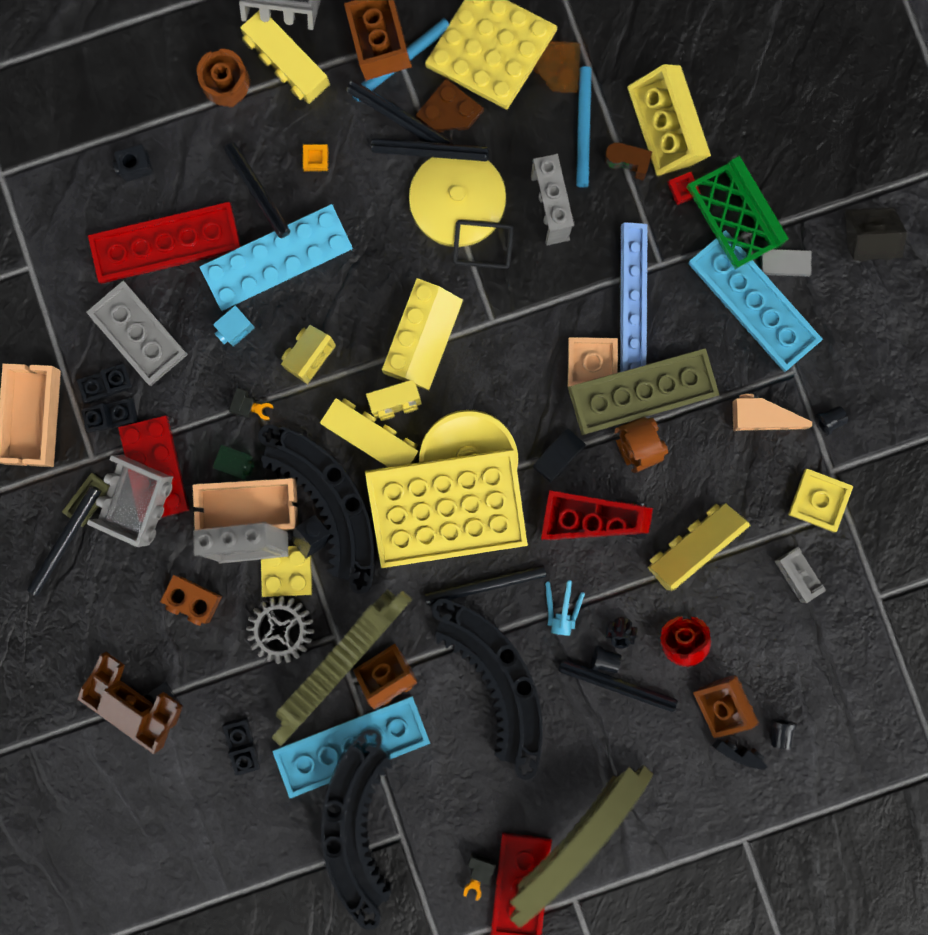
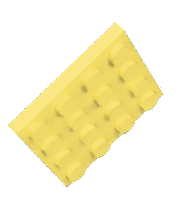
(491, 48)

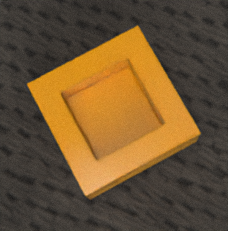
(315, 157)

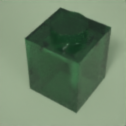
(233, 462)

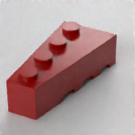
(586, 517)

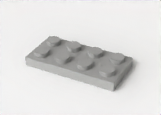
(136, 333)

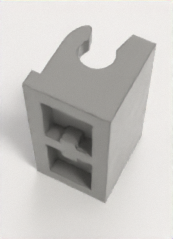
(800, 575)

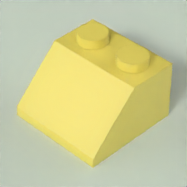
(308, 353)

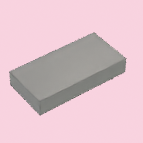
(786, 263)

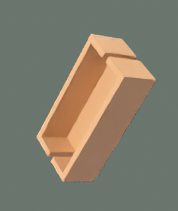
(28, 414)
(246, 504)

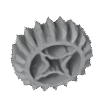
(274, 620)

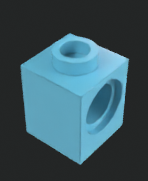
(233, 326)

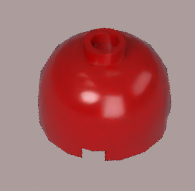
(685, 641)

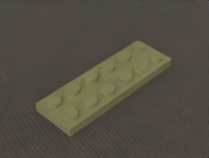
(643, 391)

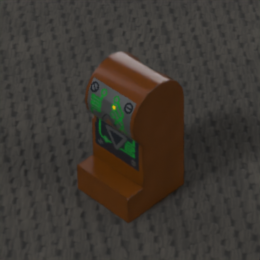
(629, 158)

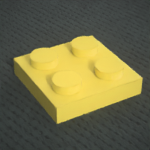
(820, 500)
(287, 575)

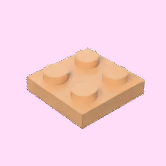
(591, 359)

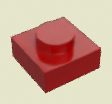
(679, 189)

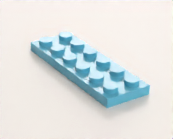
(274, 259)
(756, 304)
(311, 760)

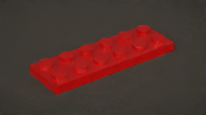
(164, 242)

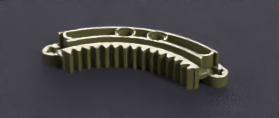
(339, 663)
(579, 845)

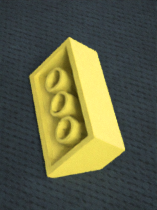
(668, 119)
(422, 334)
(697, 546)

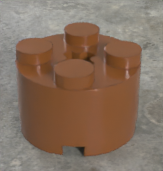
(234, 76)
(640, 444)

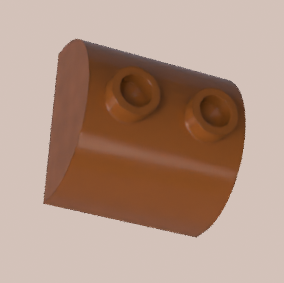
(385, 677)
(725, 707)

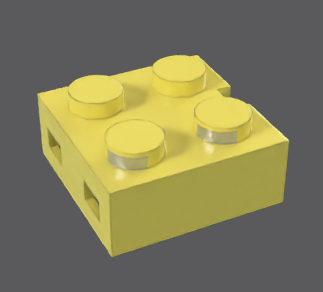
(394, 399)

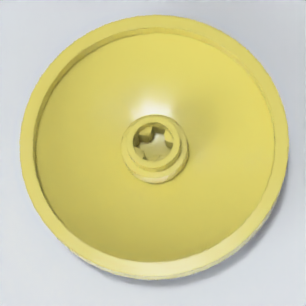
(456, 191)
(465, 434)

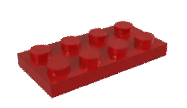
(153, 445)

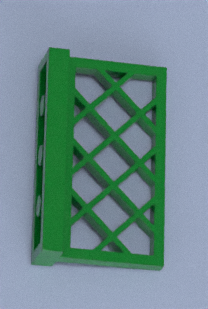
(756, 208)

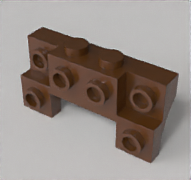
(126, 708)

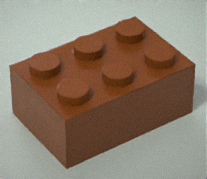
(377, 37)

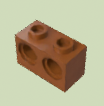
(193, 593)

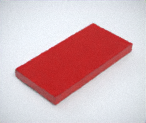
(517, 858)

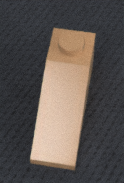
(760, 414)

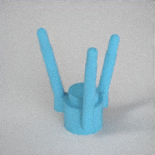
(562, 623)

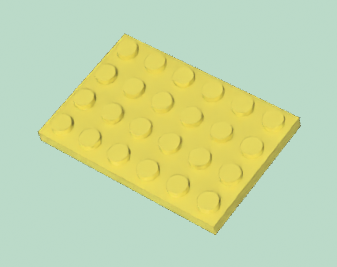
(446, 508)

